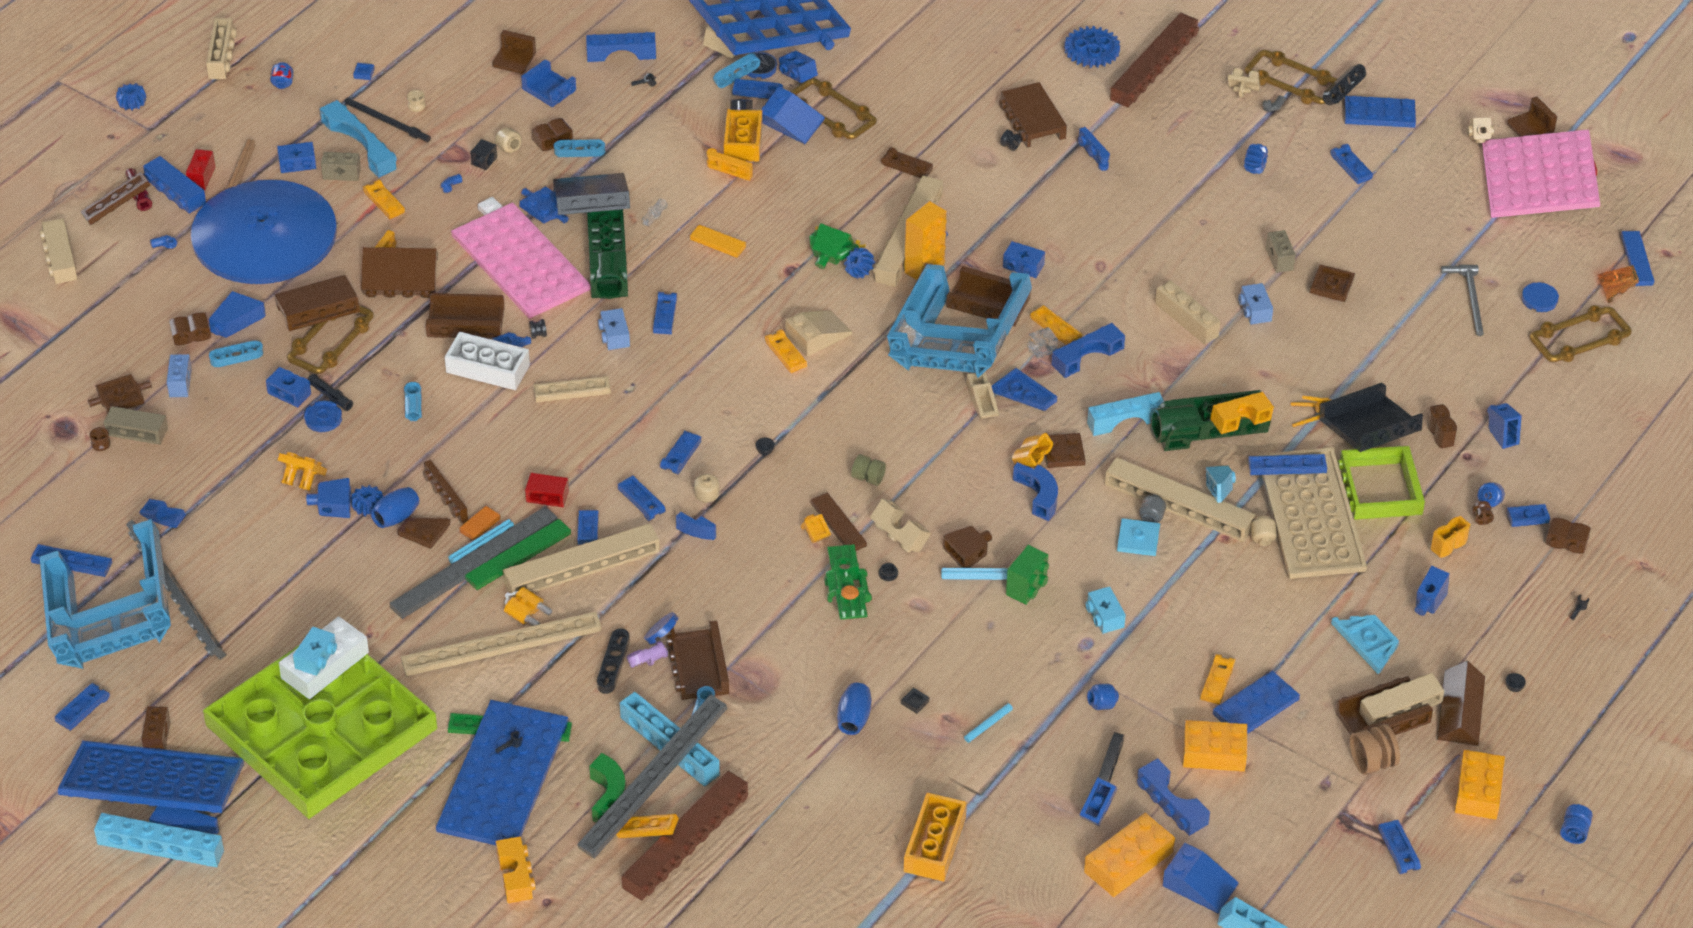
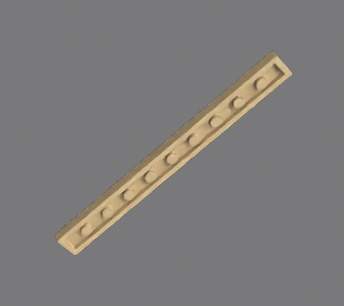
(500, 643)

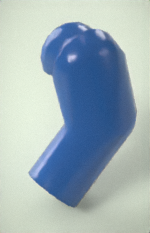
(448, 182)
(165, 241)

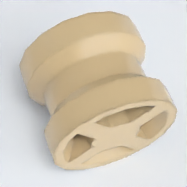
(416, 100)

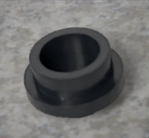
(765, 446)
(888, 572)
(1515, 682)

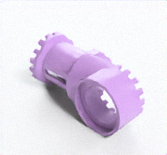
(648, 655)

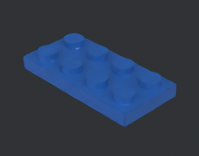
(1380, 111)
(1257, 702)

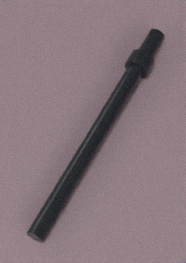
(412, 131)

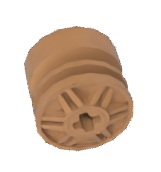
(1374, 749)

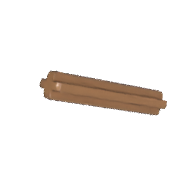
(242, 163)

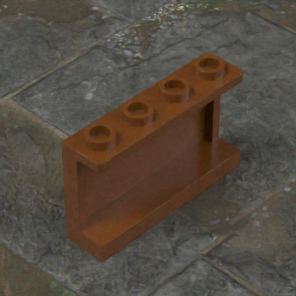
(1032, 113)
(398, 271)
(981, 294)
(317, 302)
(466, 313)
(698, 661)
(1349, 708)

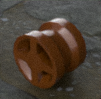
(99, 439)
(1482, 513)

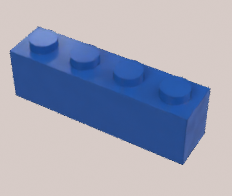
(174, 184)

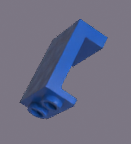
(547, 84)

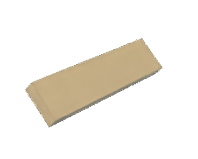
(572, 389)

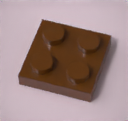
(1332, 283)
(1066, 451)

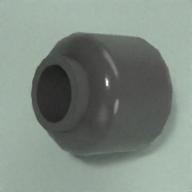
(1152, 508)

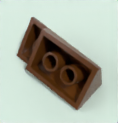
(1461, 705)

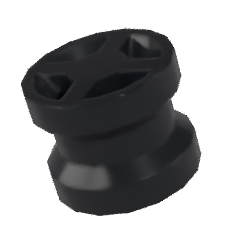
(1010, 140)
(537, 328)

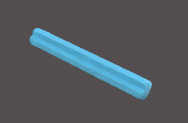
(480, 541)
(974, 573)

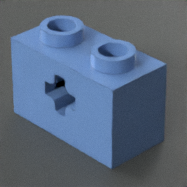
(1256, 303)
(614, 329)
(179, 375)

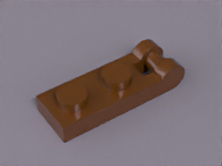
(906, 163)

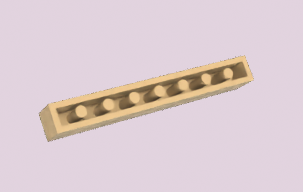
(892, 260)
(1180, 499)
(582, 560)

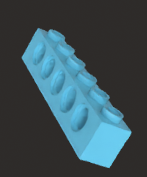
(659, 731)
(159, 840)

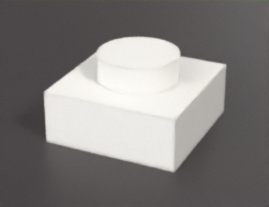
(489, 206)

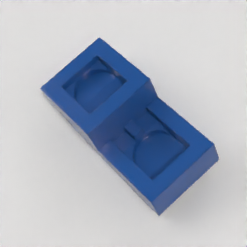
(162, 514)
(697, 528)

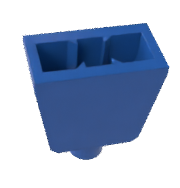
(1505, 424)
(332, 498)
(1432, 591)

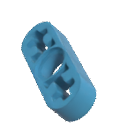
(750, 62)
(596, 146)
(229, 350)

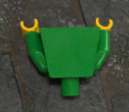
(831, 245)

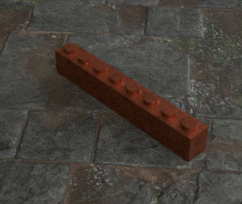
(1154, 60)
(689, 832)

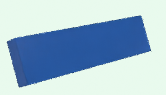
(1637, 257)
(1287, 464)
(76, 561)

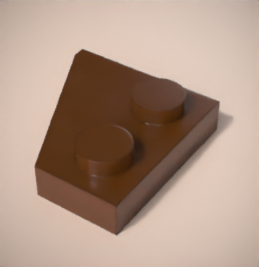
(424, 530)

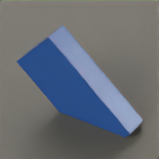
(512, 339)

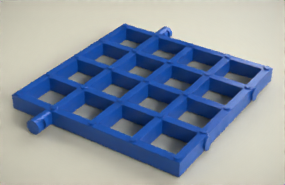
(772, 20)

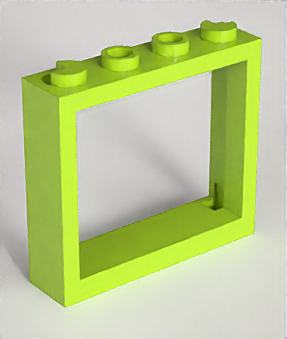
(1382, 456)

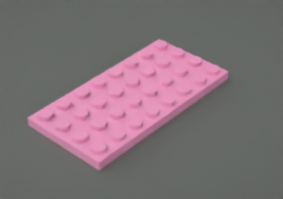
(521, 260)

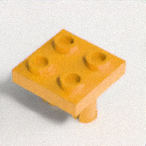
(308, 465)

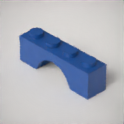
(602, 45)
(1104, 340)
(1187, 813)

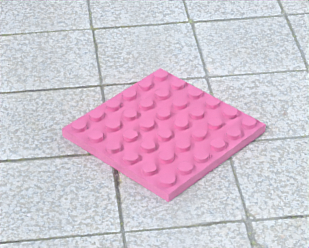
(1540, 173)

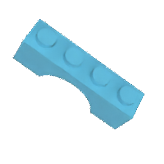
(1105, 417)

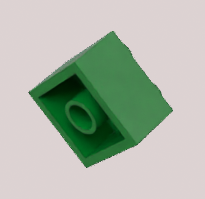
(1027, 574)

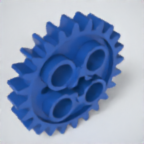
(1092, 46)

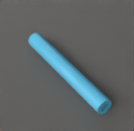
(988, 723)

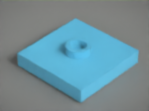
(1138, 537)

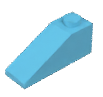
(1220, 481)
(1242, 915)

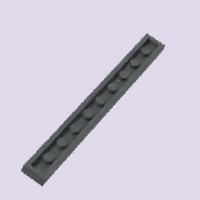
(455, 573)
(187, 608)
(652, 776)

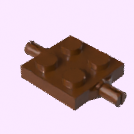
(120, 393)

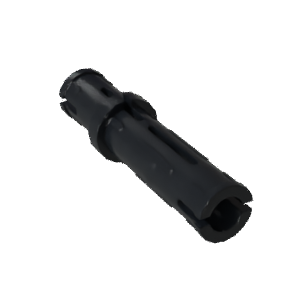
(334, 395)

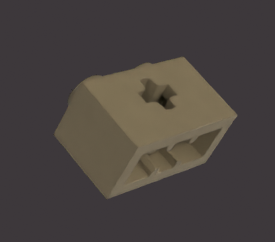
(341, 166)
(1280, 251)

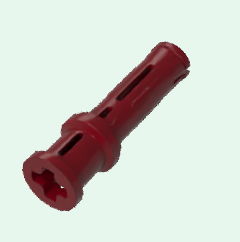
(143, 203)

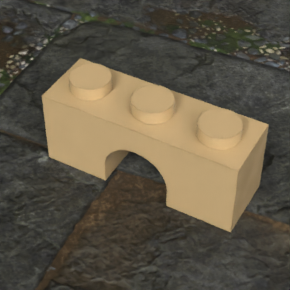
(888, 518)

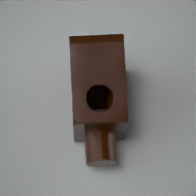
(967, 545)

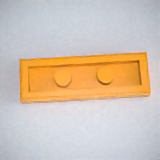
(718, 241)
(1061, 329)
(649, 826)

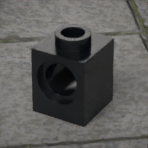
(483, 154)

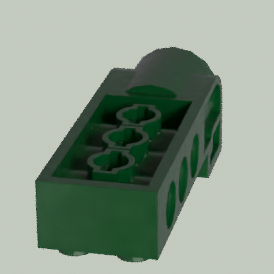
(607, 254)
(1188, 420)

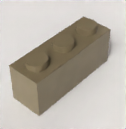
(136, 425)

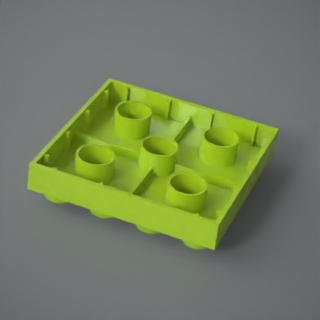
(323, 743)

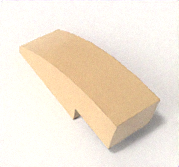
(982, 395)

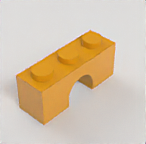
(1227, 415)
(512, 855)

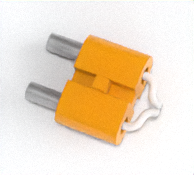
(524, 606)

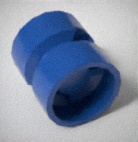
(1576, 824)

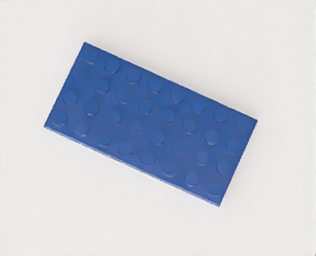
(151, 776)
(501, 788)

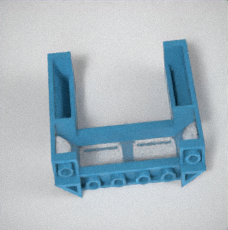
(921, 343)
(111, 626)

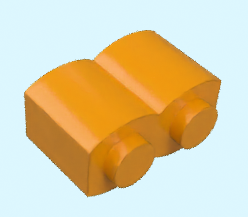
(1033, 450)
(1450, 536)

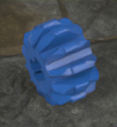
(131, 96)
(1256, 158)
(859, 262)
(365, 499)

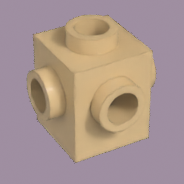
(1485, 126)

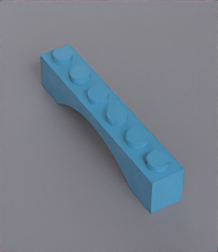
(339, 119)

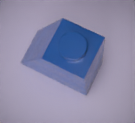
(236, 314)

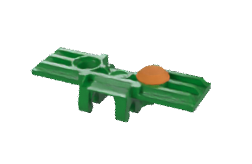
(840, 583)

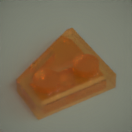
(1617, 281)

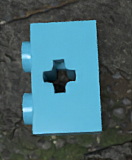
(1105, 610)
(314, 651)

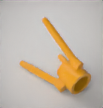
(1310, 404)

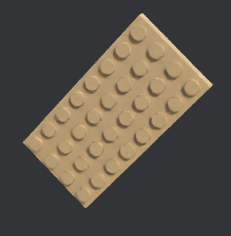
(1314, 520)

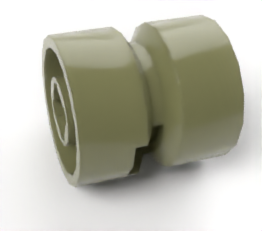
(870, 470)

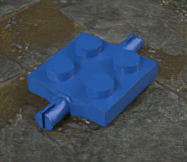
(541, 205)

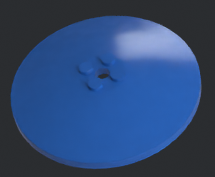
(291, 240)

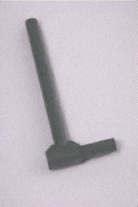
(1469, 271)

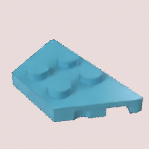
(1368, 638)

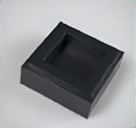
(915, 700)

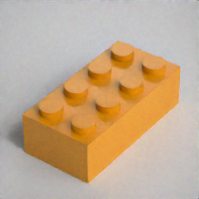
(925, 239)
(935, 837)
(1129, 854)

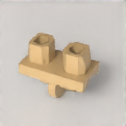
(1244, 84)

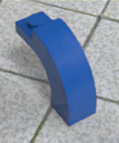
(1044, 484)

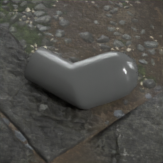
(1275, 106)

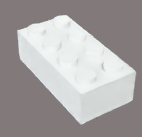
(487, 360)
(351, 647)

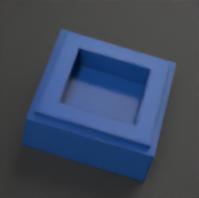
(364, 71)

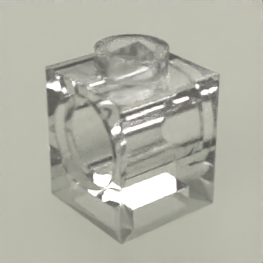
(1042, 342)

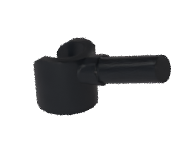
(649, 79)
(1580, 605)
(514, 742)

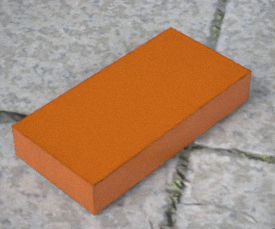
(480, 523)

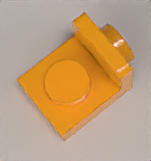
(816, 527)

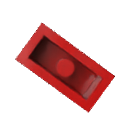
(201, 167)
(547, 490)

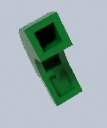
(609, 775)

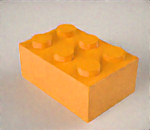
(743, 134)
(1215, 745)
(1480, 784)

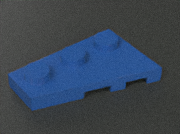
(1025, 390)

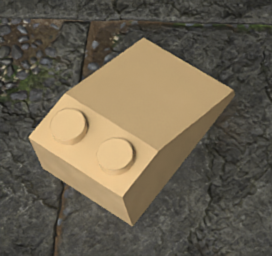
(815, 330)

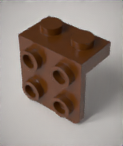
(515, 52)
(1534, 122)

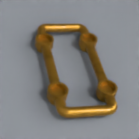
(1278, 58)
(838, 128)
(1568, 353)
(330, 358)

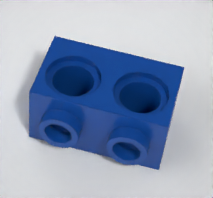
(798, 66)

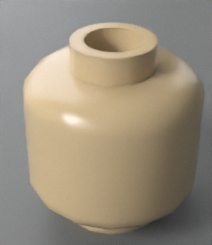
(508, 140)
(706, 488)
(1263, 530)

